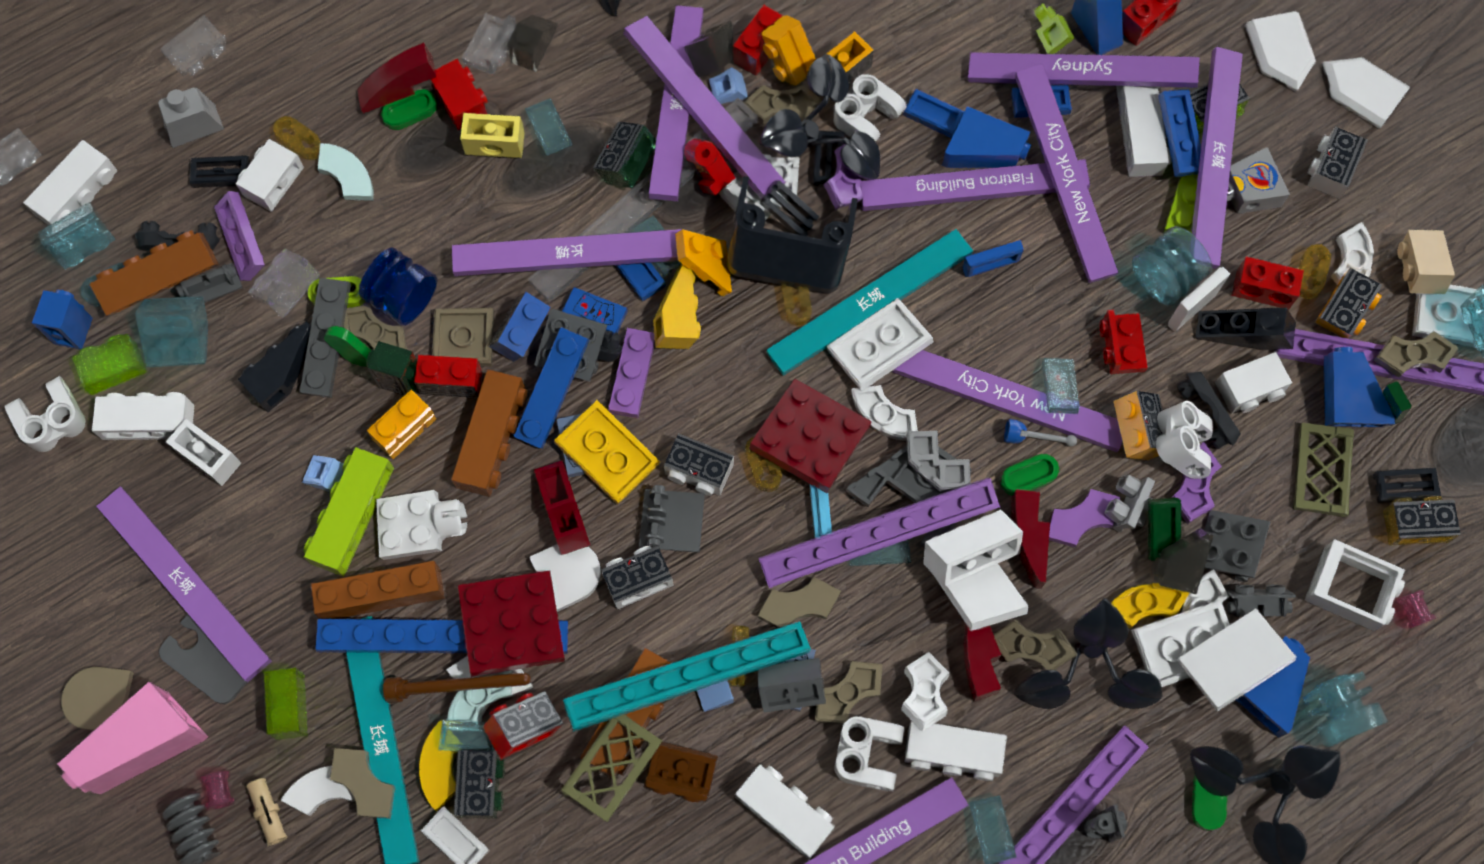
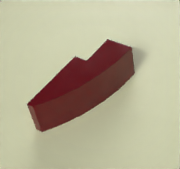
(397, 78)
(562, 507)
(1035, 535)
(979, 653)

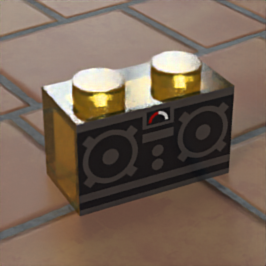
(1421, 521)

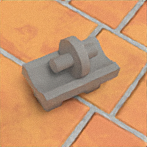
(1135, 506)

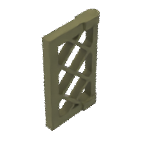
(1302, 479)
(621, 790)

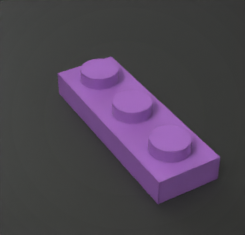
(239, 236)
(632, 373)

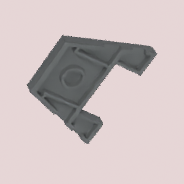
(902, 478)

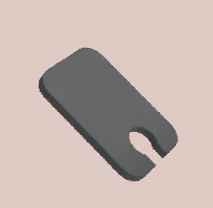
(203, 665)

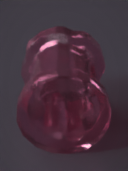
(1416, 609)
(217, 790)

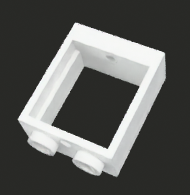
(1324, 574)

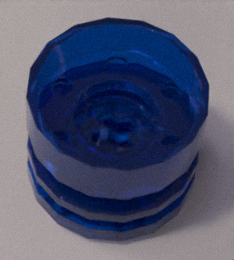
(397, 286)

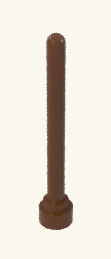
(397, 689)

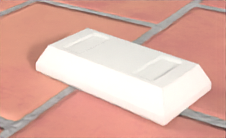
(454, 838)

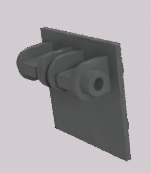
(587, 328)
(672, 520)
(1235, 544)

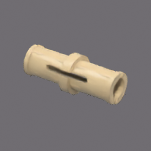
(259, 791)

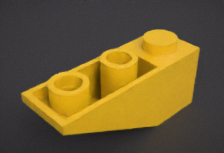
(676, 318)

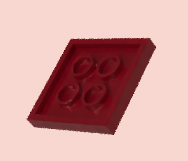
(810, 435)
(510, 623)

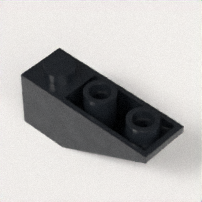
(1248, 328)
(278, 370)

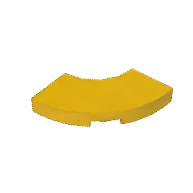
(1149, 601)
(437, 770)

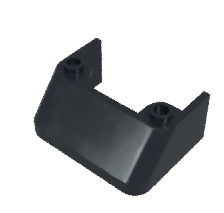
(785, 256)

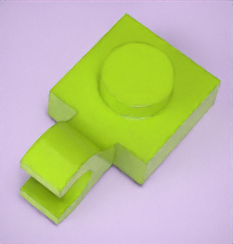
(1054, 30)

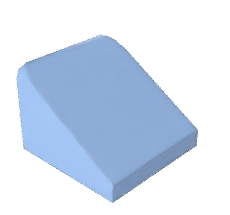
(728, 86)
(323, 472)
(715, 696)

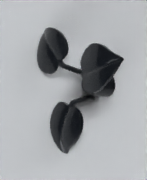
(790, 136)
(1095, 631)
(1303, 767)

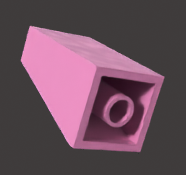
(131, 741)

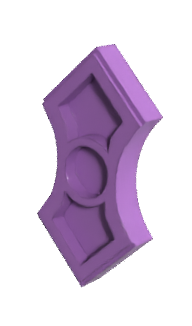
(843, 185)
(1196, 493)
(1072, 523)

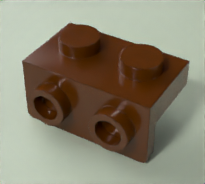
(681, 772)

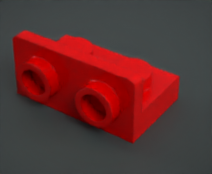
(1124, 343)

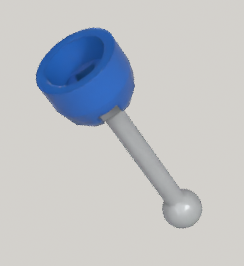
(1016, 432)

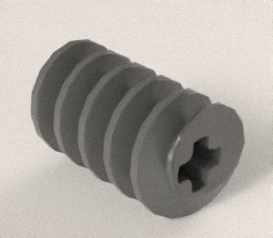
(189, 830)

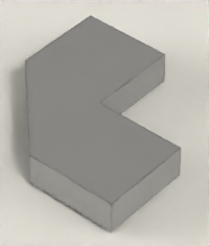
(924, 458)

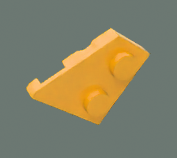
(705, 257)

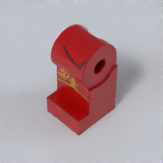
(710, 165)

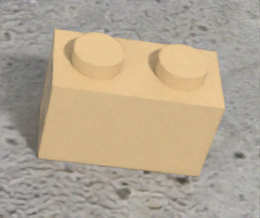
(1426, 261)

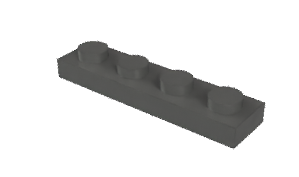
(320, 357)

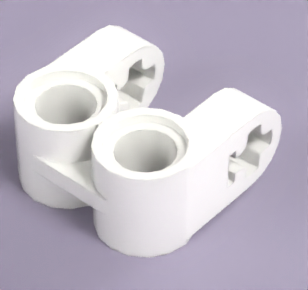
(881, 98)
(27, 424)
(1179, 444)
(860, 751)

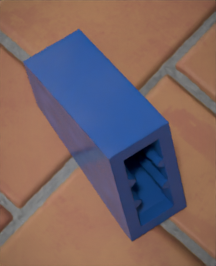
(1100, 23)
(985, 143)
(1353, 392)
(1278, 697)

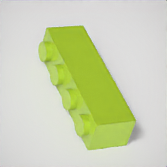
(348, 511)

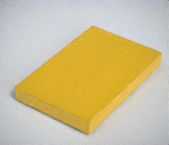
(607, 452)

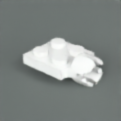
(417, 523)

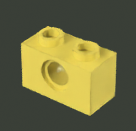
(492, 135)

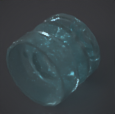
(1172, 265)
(1344, 708)

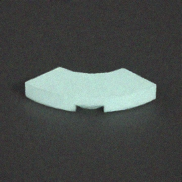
(347, 170)
(472, 704)

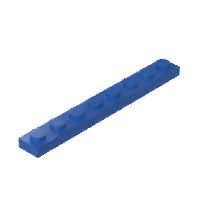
(398, 636)

